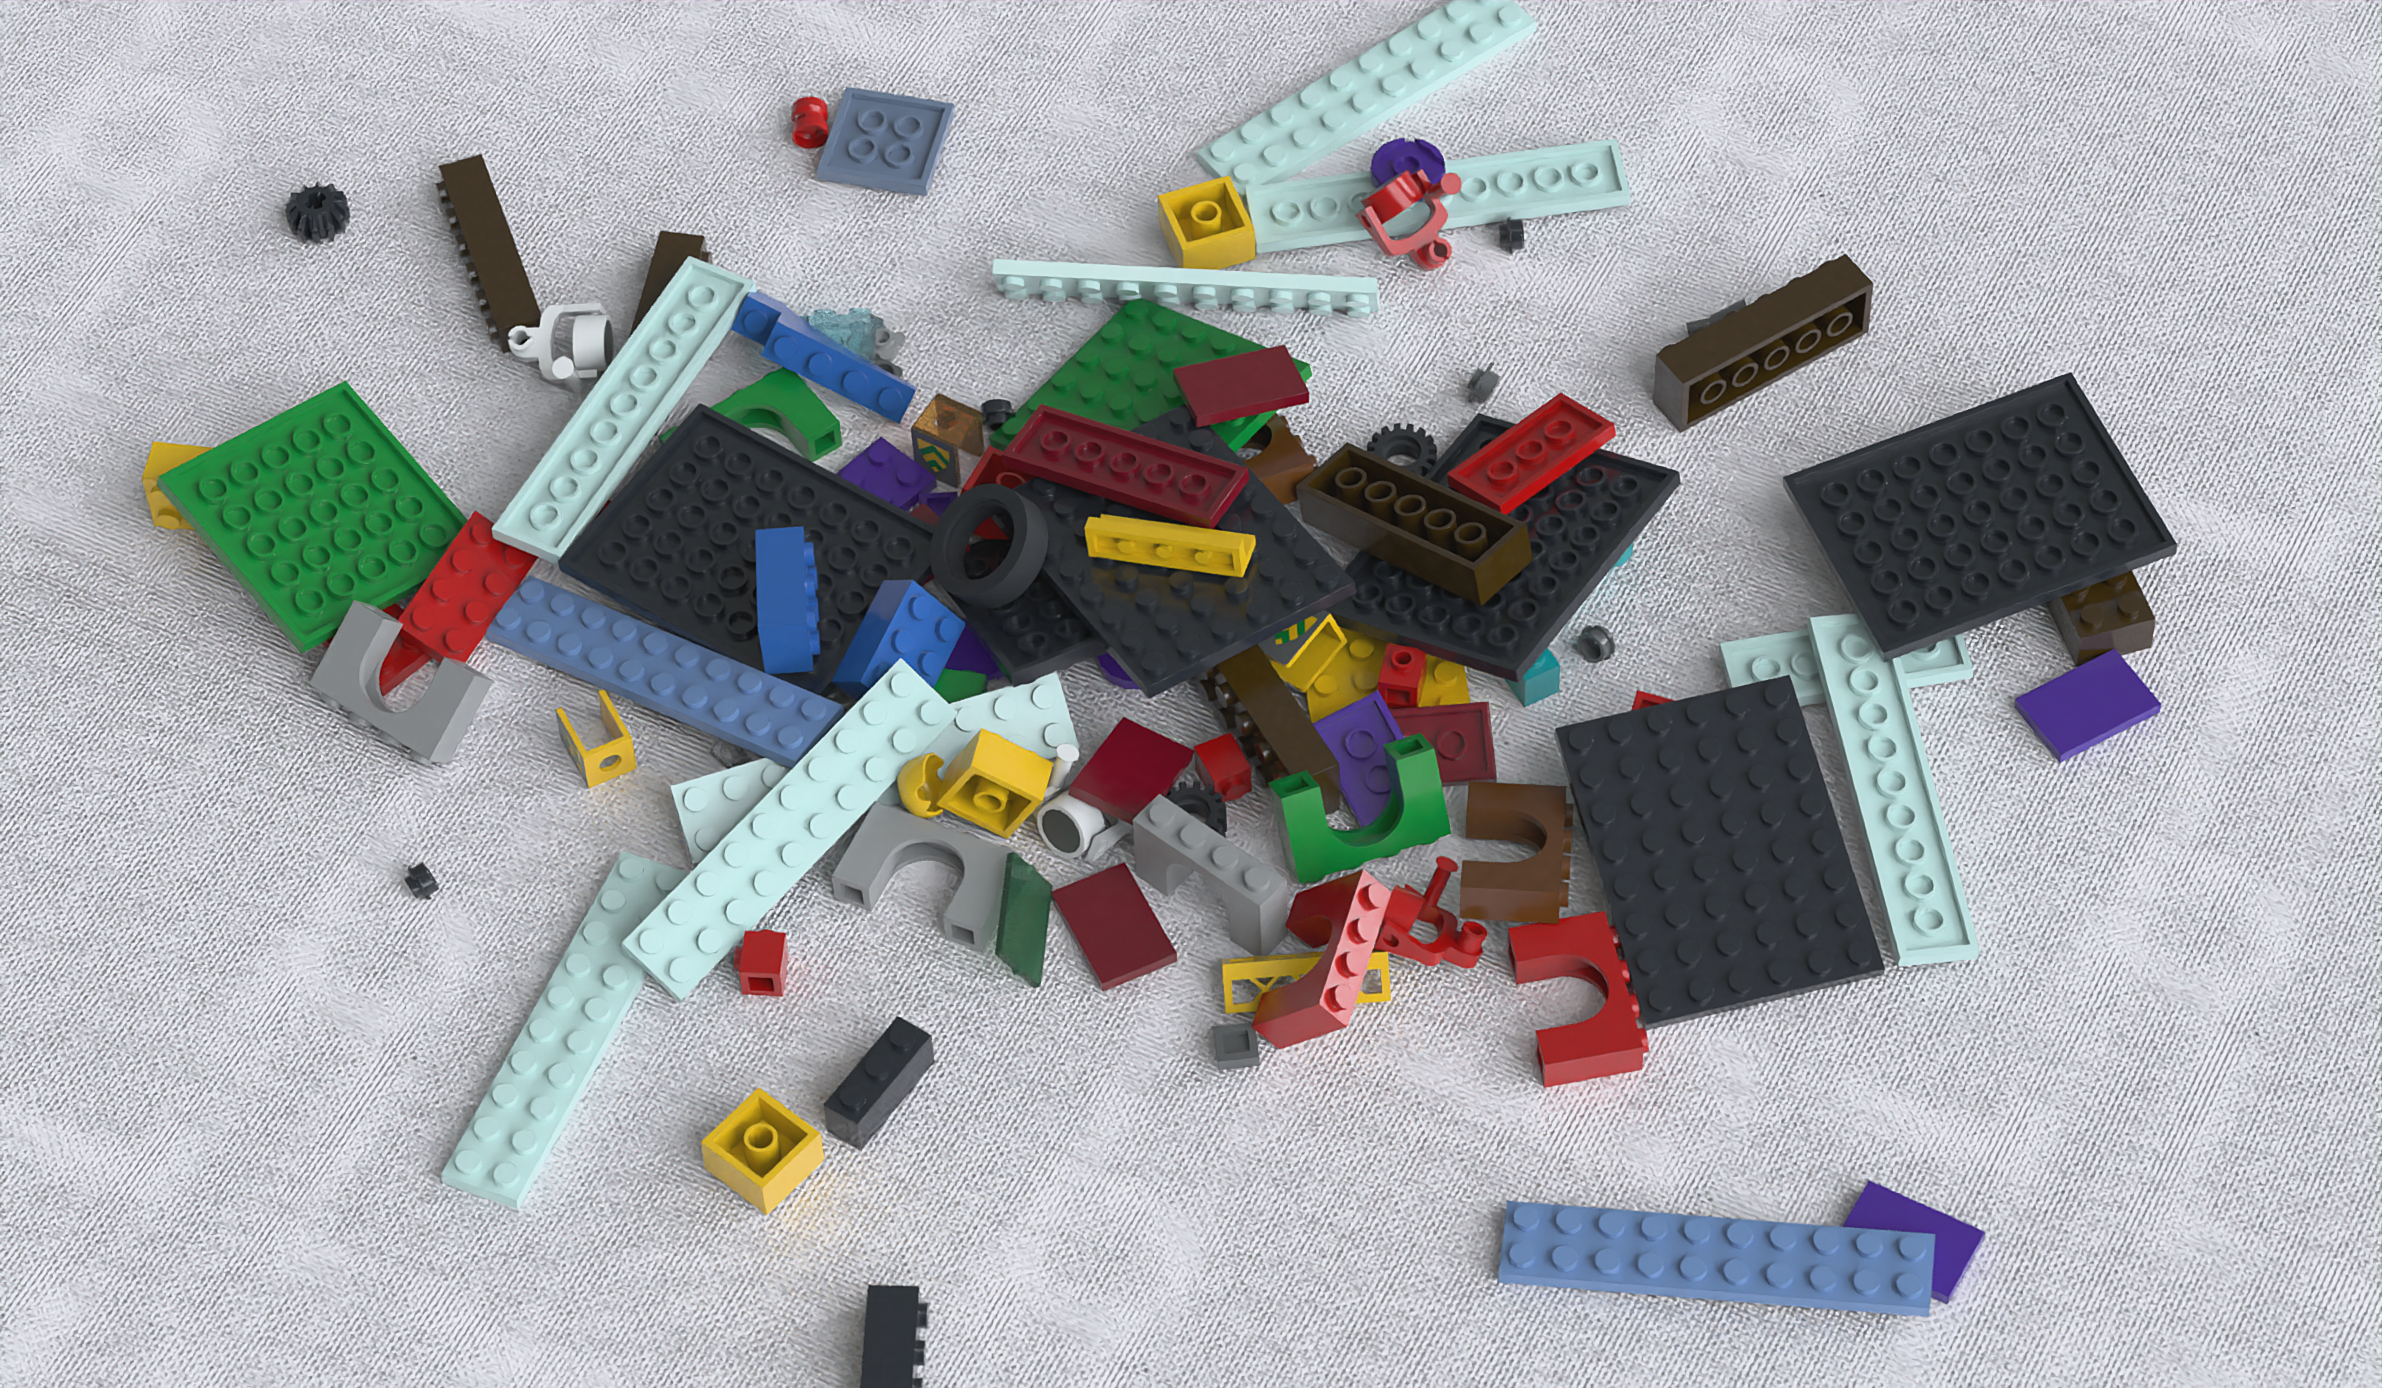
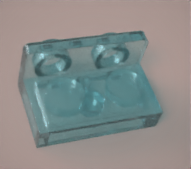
(852, 330)

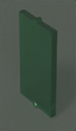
(1023, 920)

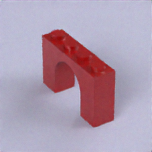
(1348, 919)
(1584, 950)

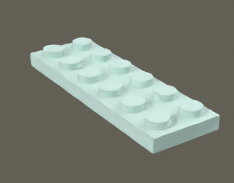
(1792, 654)

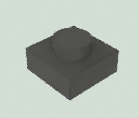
(1236, 1046)

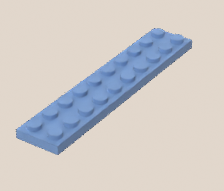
(663, 672)
(1717, 1258)

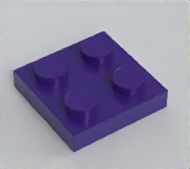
(889, 474)

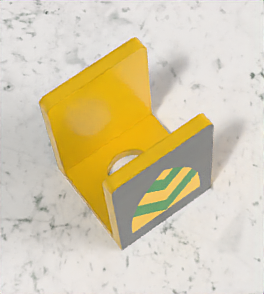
(1304, 649)
(589, 761)

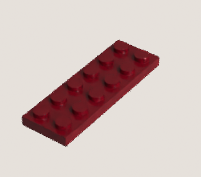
(1125, 467)

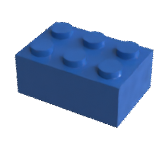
(786, 600)
(903, 625)

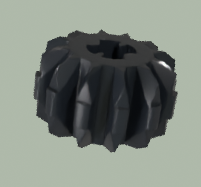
(317, 213)

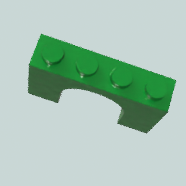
(785, 405)
(1411, 818)

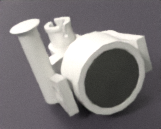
(591, 344)
(1068, 823)

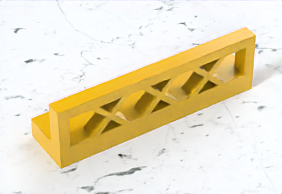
(1169, 545)
(1290, 965)

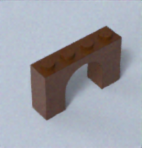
(1282, 459)
(1526, 888)

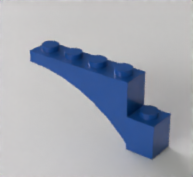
(819, 358)

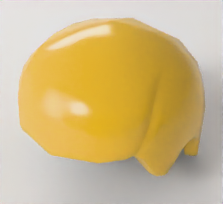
(920, 785)

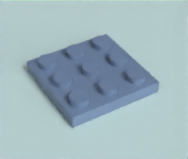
(886, 141)

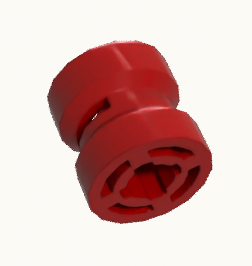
(809, 122)

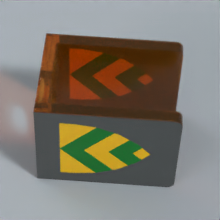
(938, 445)

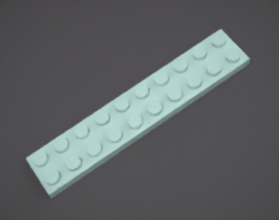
(1365, 92)
(1492, 189)
(1177, 285)
(623, 410)
(1026, 715)
(1893, 796)
(789, 830)
(561, 1040)

